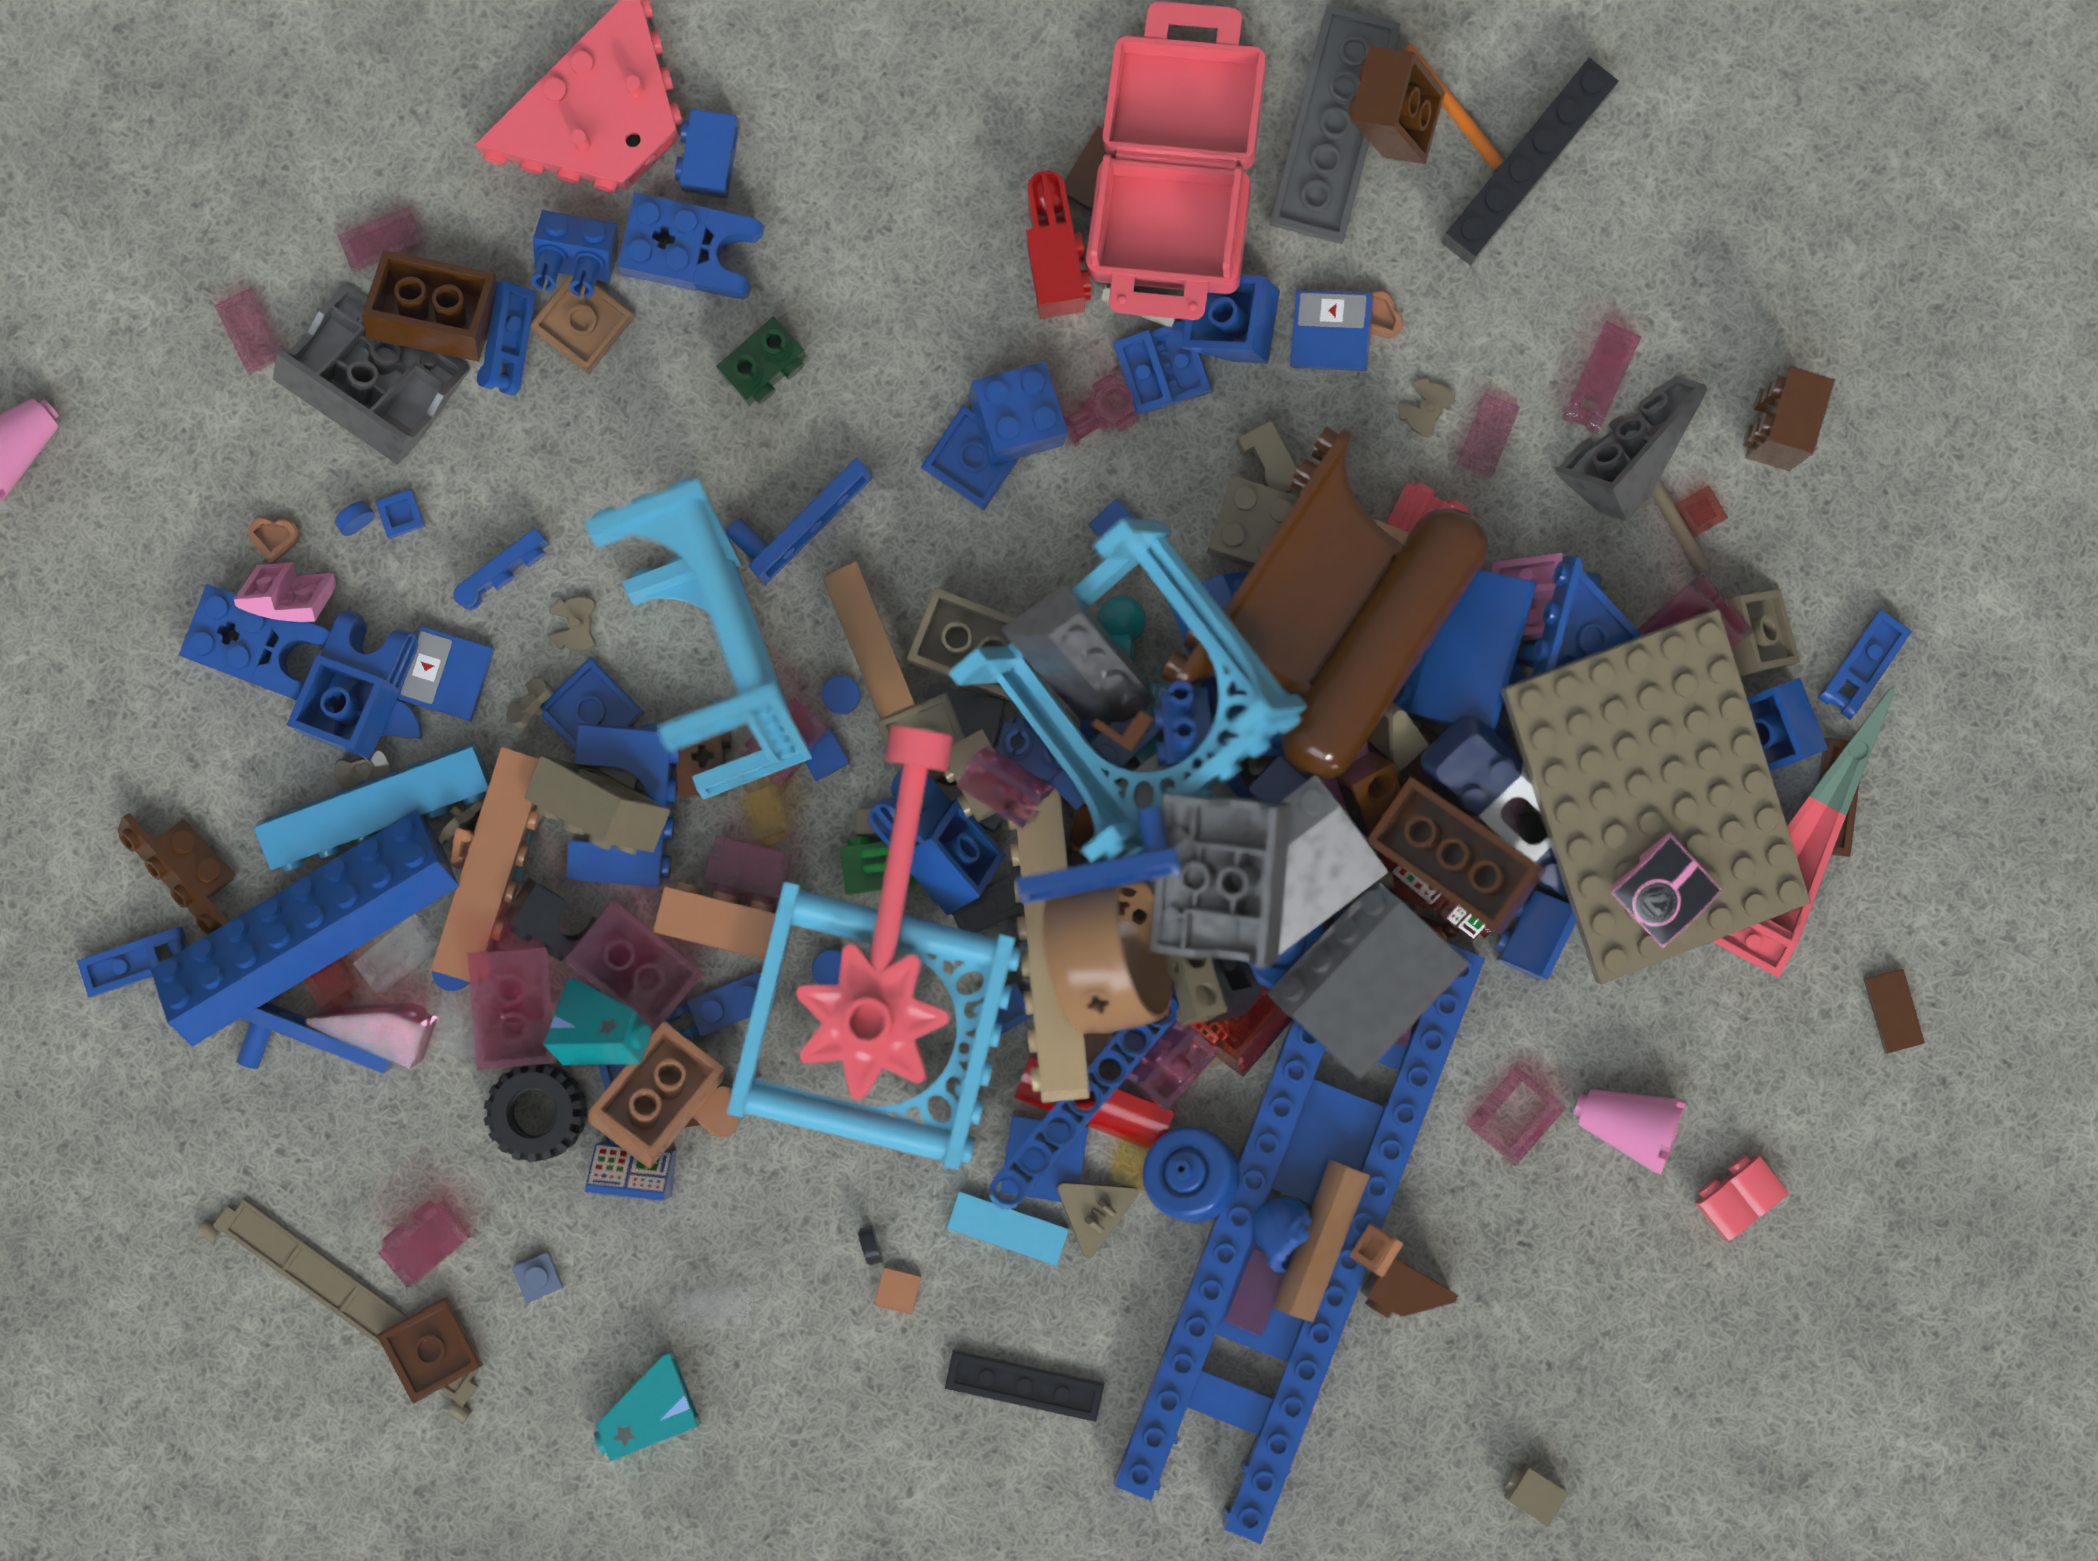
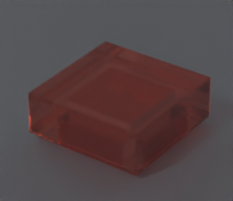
(1701, 511)

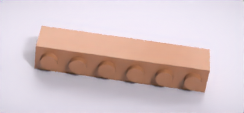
(490, 866)

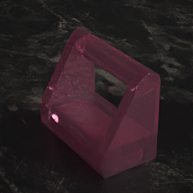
(1531, 1131)

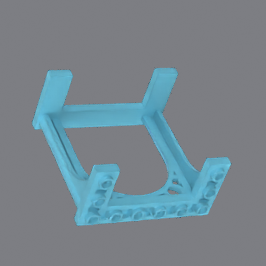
(709, 578)
(1268, 704)
(871, 1124)

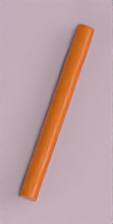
(1464, 121)

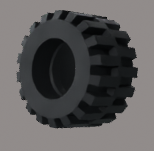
(502, 1119)

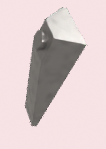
(1628, 462)

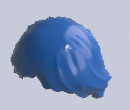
(1280, 1229)

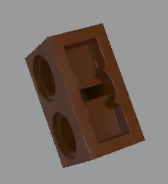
(1368, 802)

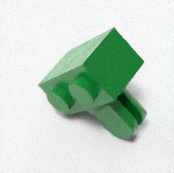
(865, 866)

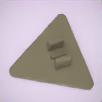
(1094, 1211)

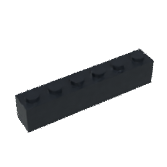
(1529, 161)

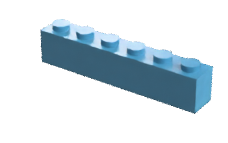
(372, 806)

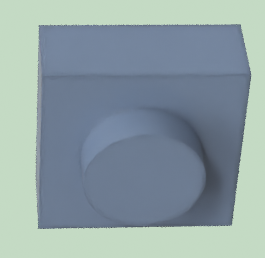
(537, 1277)

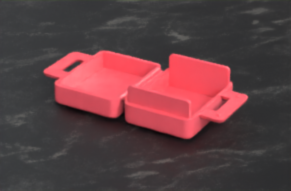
(1173, 174)

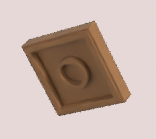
(582, 326)

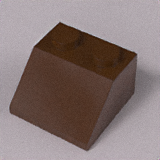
(1405, 1291)

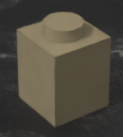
(1534, 1493)

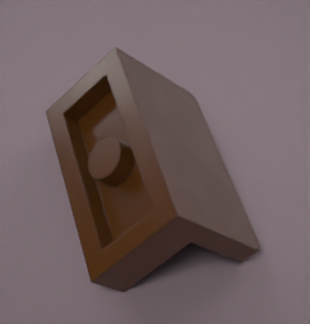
(1133, 733)

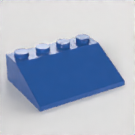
(1471, 654)

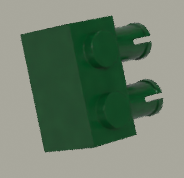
(762, 362)

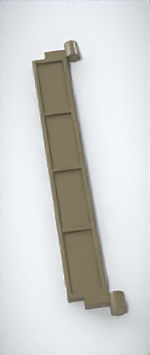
(321, 1280)

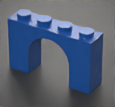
(648, 759)

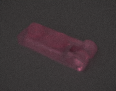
(1602, 376)

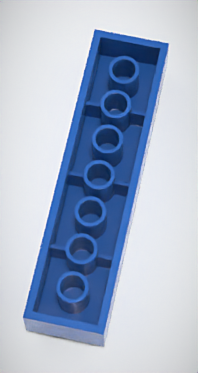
(303, 928)

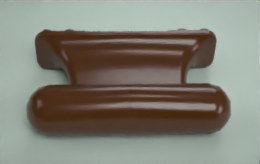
(1340, 611)

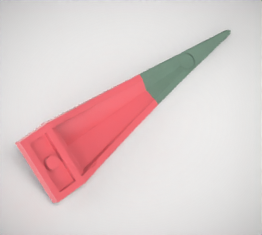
(1813, 836)

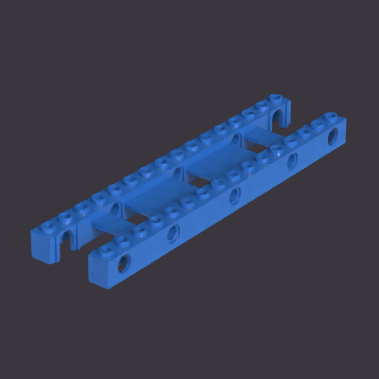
(1288, 1149)

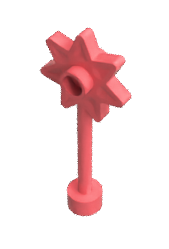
(873, 1011)

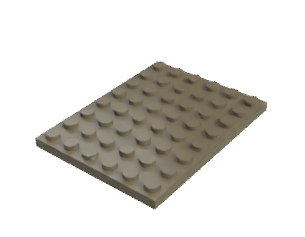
(1646, 748)

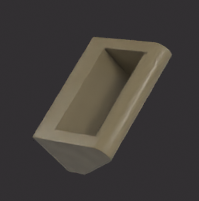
(1397, 737)

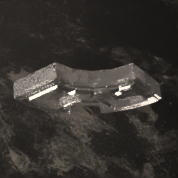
(453, 1027)

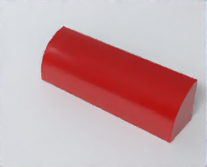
(1121, 1116)

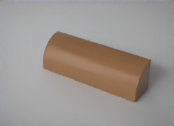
(868, 640)
(1317, 1256)

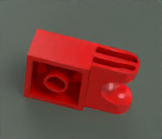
(1055, 249)

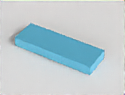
(1008, 1228)

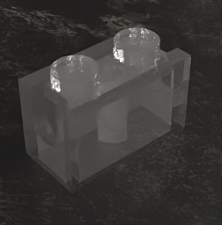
(398, 954)

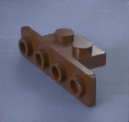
(184, 865)

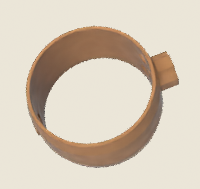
(1105, 952)

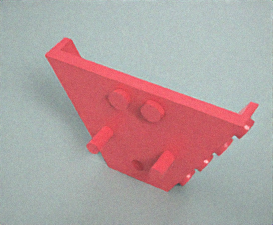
(590, 104)

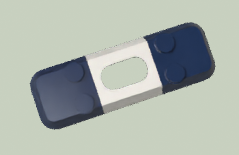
(1479, 778)

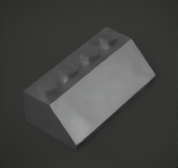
(1079, 659)

